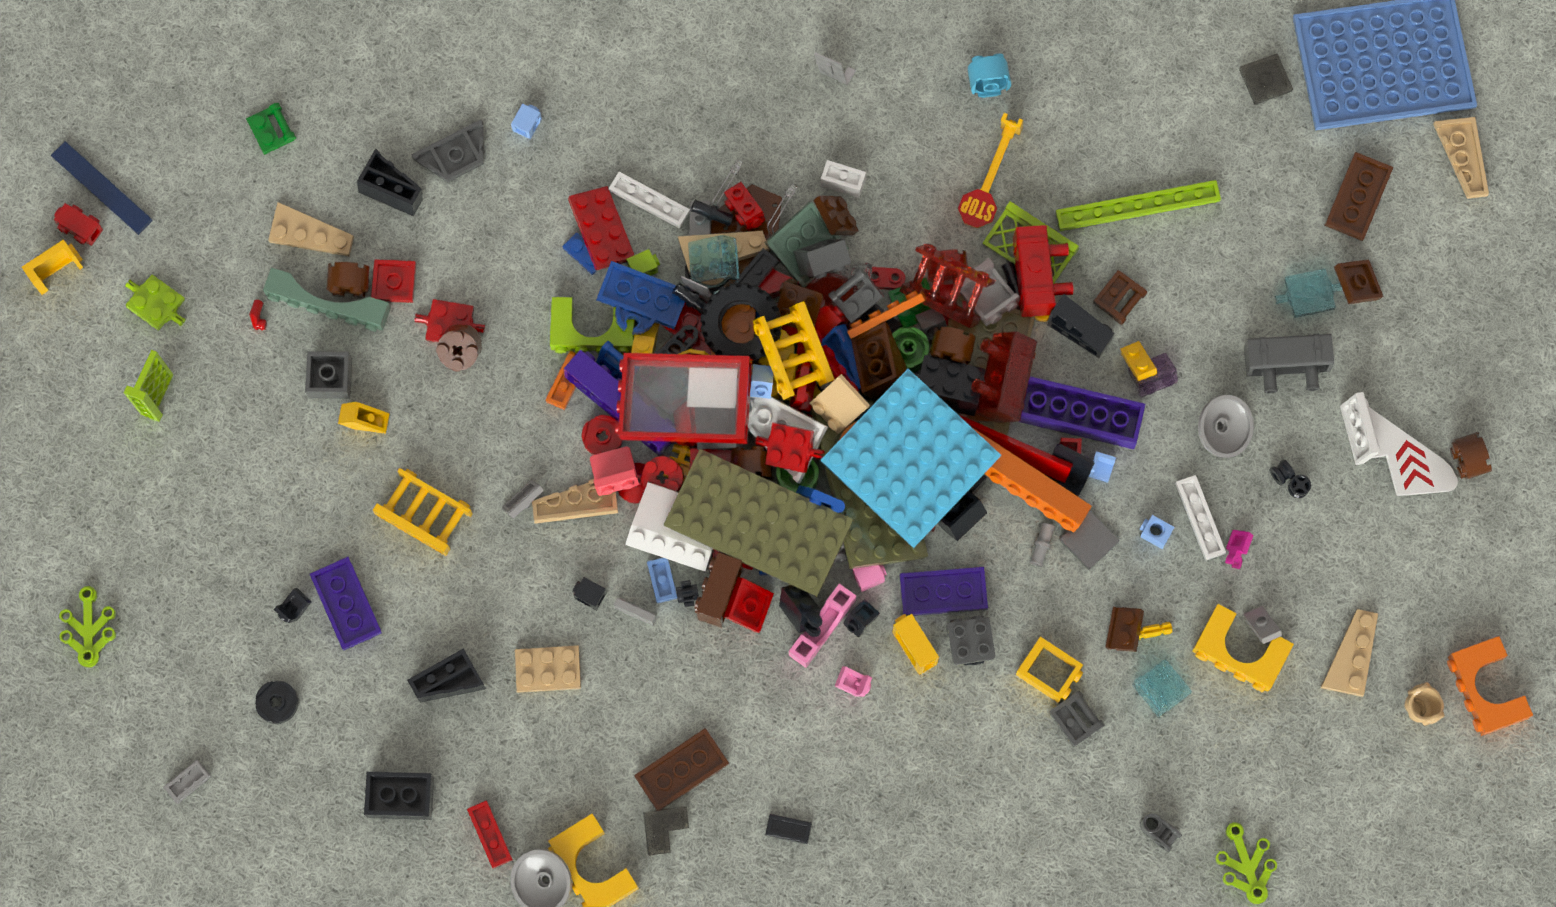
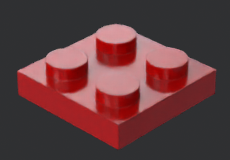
(394, 280)
(748, 605)

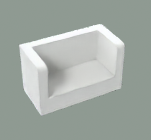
(843, 179)

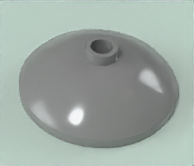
(1234, 428)
(529, 879)

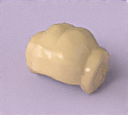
(1424, 704)

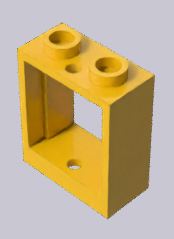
(915, 643)
(1064, 692)

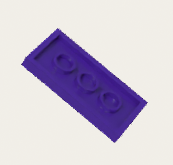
(943, 591)
(345, 603)

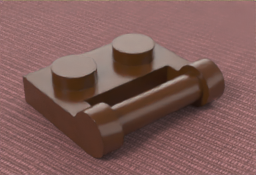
(1114, 293)

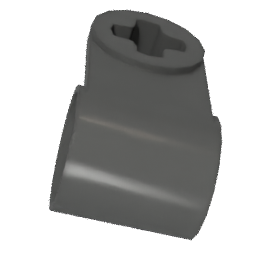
(1160, 832)

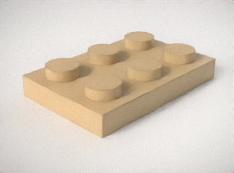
(547, 669)

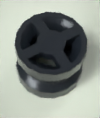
(1282, 472)
(1299, 482)

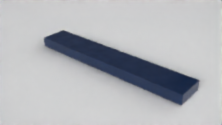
(101, 188)

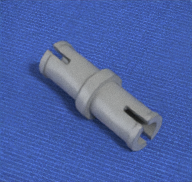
(1042, 544)

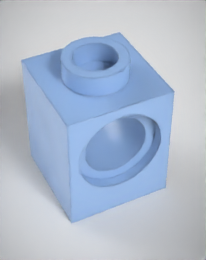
(526, 120)
(761, 381)
(1158, 540)

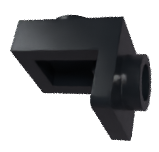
(293, 606)

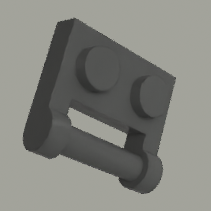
(861, 300)
(1071, 723)

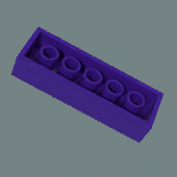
(601, 388)
(1082, 413)

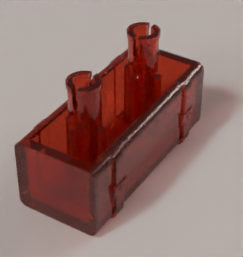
(1005, 376)

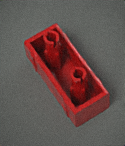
(1035, 272)

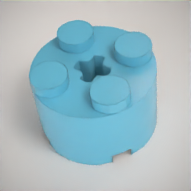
(989, 75)

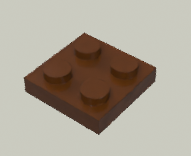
(836, 215)
(1358, 281)

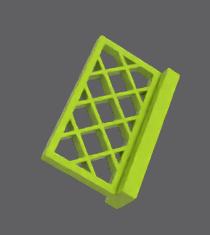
(1026, 219)
(150, 387)

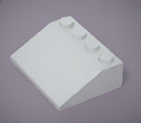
(653, 537)

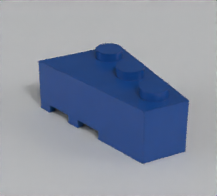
(841, 344)

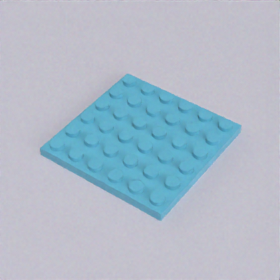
(910, 458)

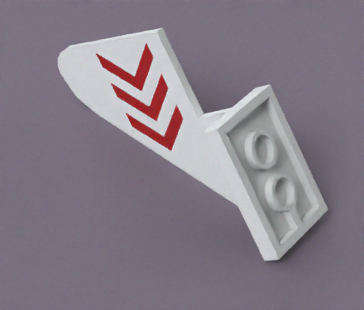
(1411, 464)

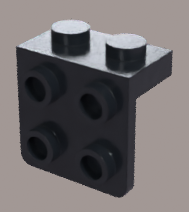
(1079, 472)

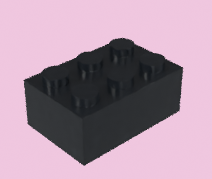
(952, 382)
(399, 795)

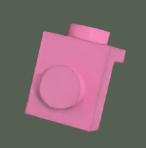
(853, 682)

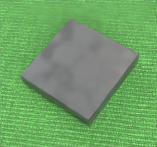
(1089, 541)

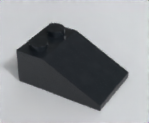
(963, 516)

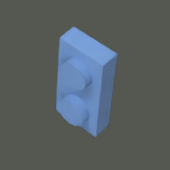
(662, 580)

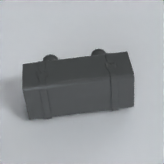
(1289, 356)

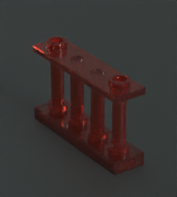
(949, 306)

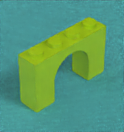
(566, 338)

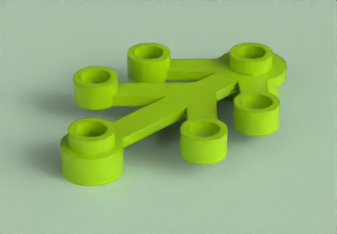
(89, 629)
(1247, 866)

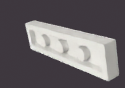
(649, 200)
(1200, 517)

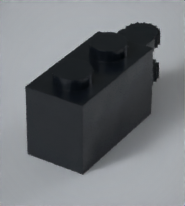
(801, 610)

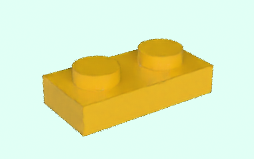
(1138, 361)

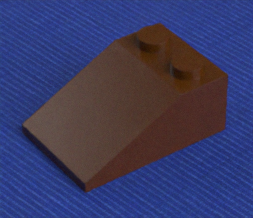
(877, 360)

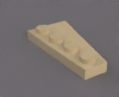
(1465, 155)
(306, 232)
(748, 244)
(574, 503)
(1352, 661)

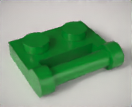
(265, 132)

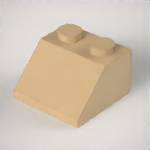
(839, 404)

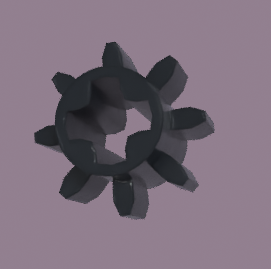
(687, 593)

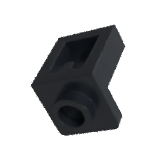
(861, 618)

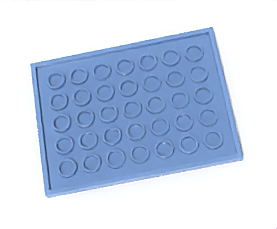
(1383, 62)

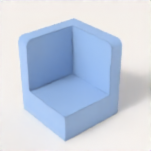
(1102, 467)

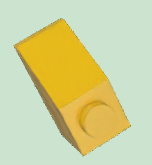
(647, 341)
(363, 417)

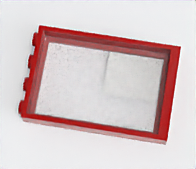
(684, 398)

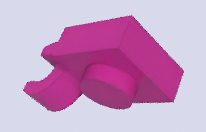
(1237, 545)

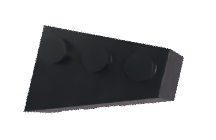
(388, 185)
(1080, 326)
(447, 678)

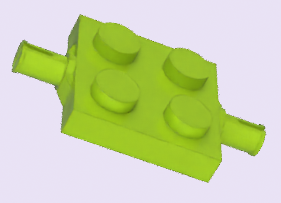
(155, 302)

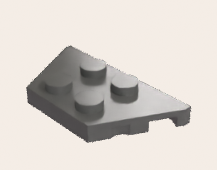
(455, 153)

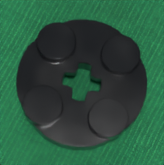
(288, 703)

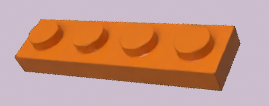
(878, 317)

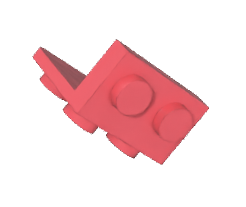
(614, 471)

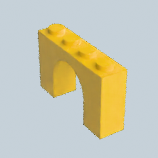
(1212, 648)
(568, 846)

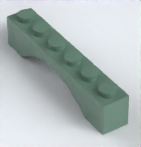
(367, 311)

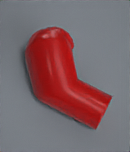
(255, 311)

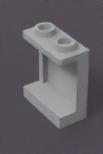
(993, 299)

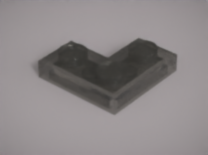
(658, 825)

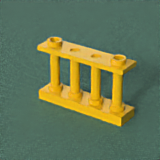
(808, 336)
(422, 532)

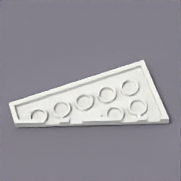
(767, 411)

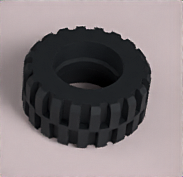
(721, 303)

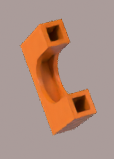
(1487, 716)

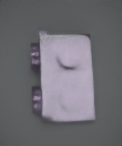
(1165, 376)

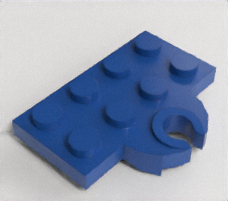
(639, 298)

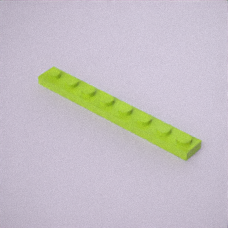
(1138, 205)

